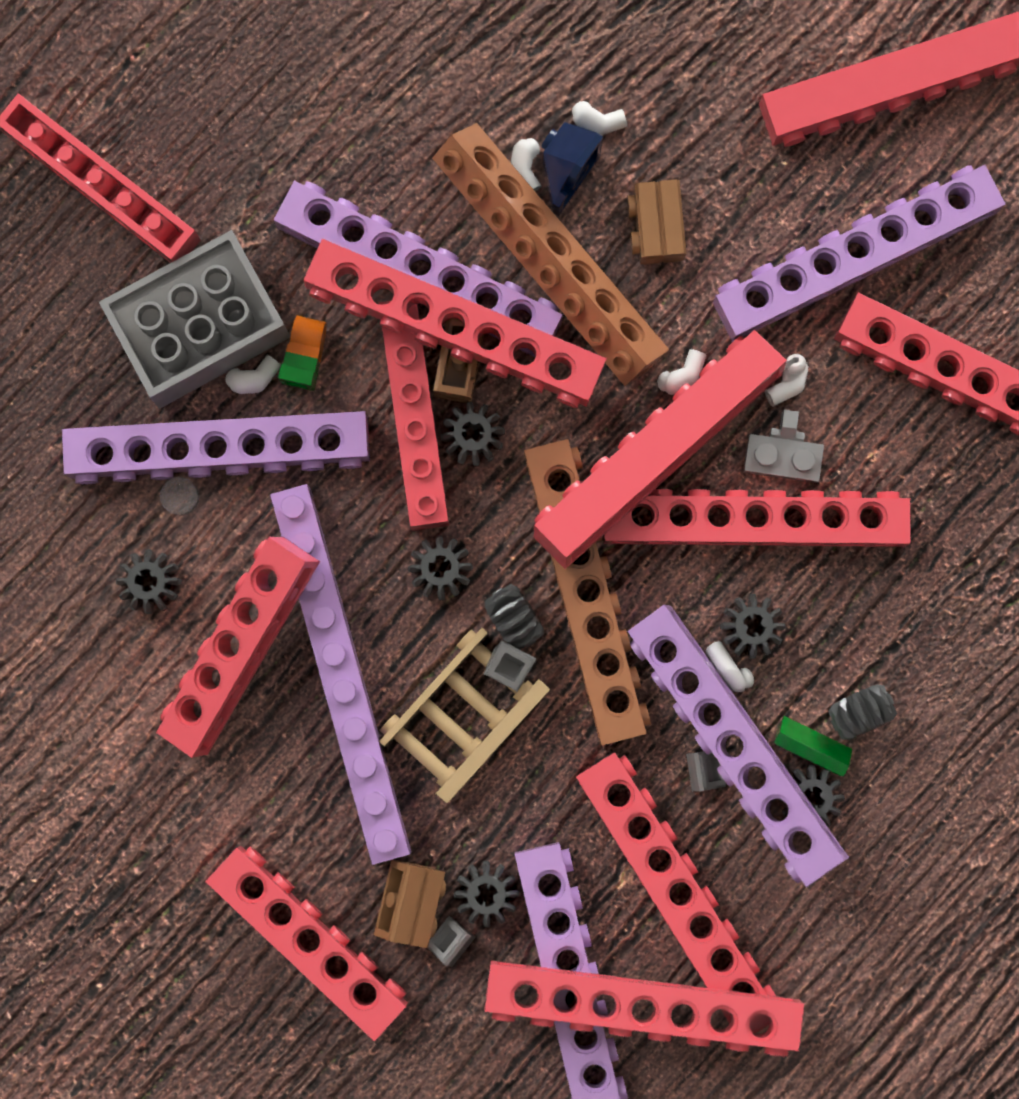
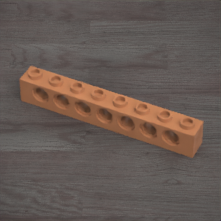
(550, 253)
(610, 726)

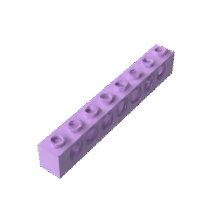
(972, 185)
(305, 200)
(82, 445)
(647, 641)
(532, 866)

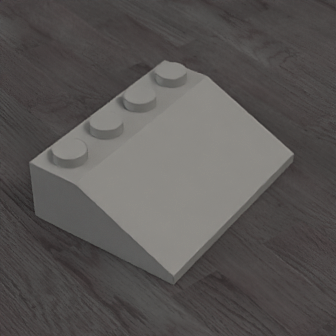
(194, 319)

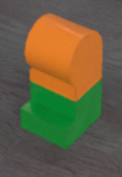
(303, 353)

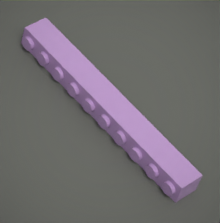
(343, 681)

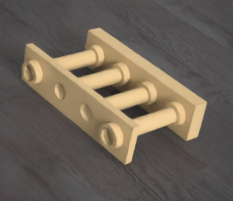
(474, 749)

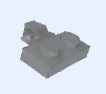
(784, 452)

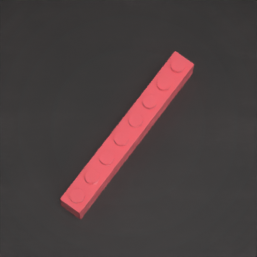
(892, 81)
(658, 449)

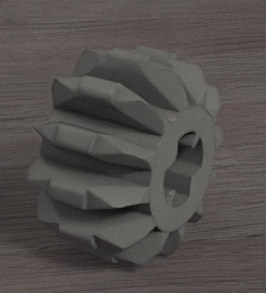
(474, 421)
(450, 576)
(140, 593)
(513, 617)
(765, 624)
(862, 712)
(824, 791)
(498, 896)

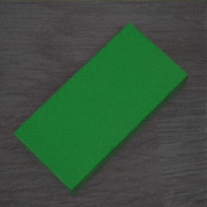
(813, 746)

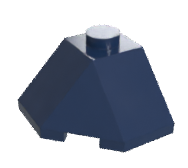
(568, 160)

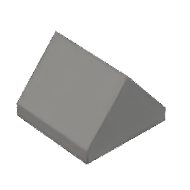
(509, 665)
(704, 771)
(450, 942)

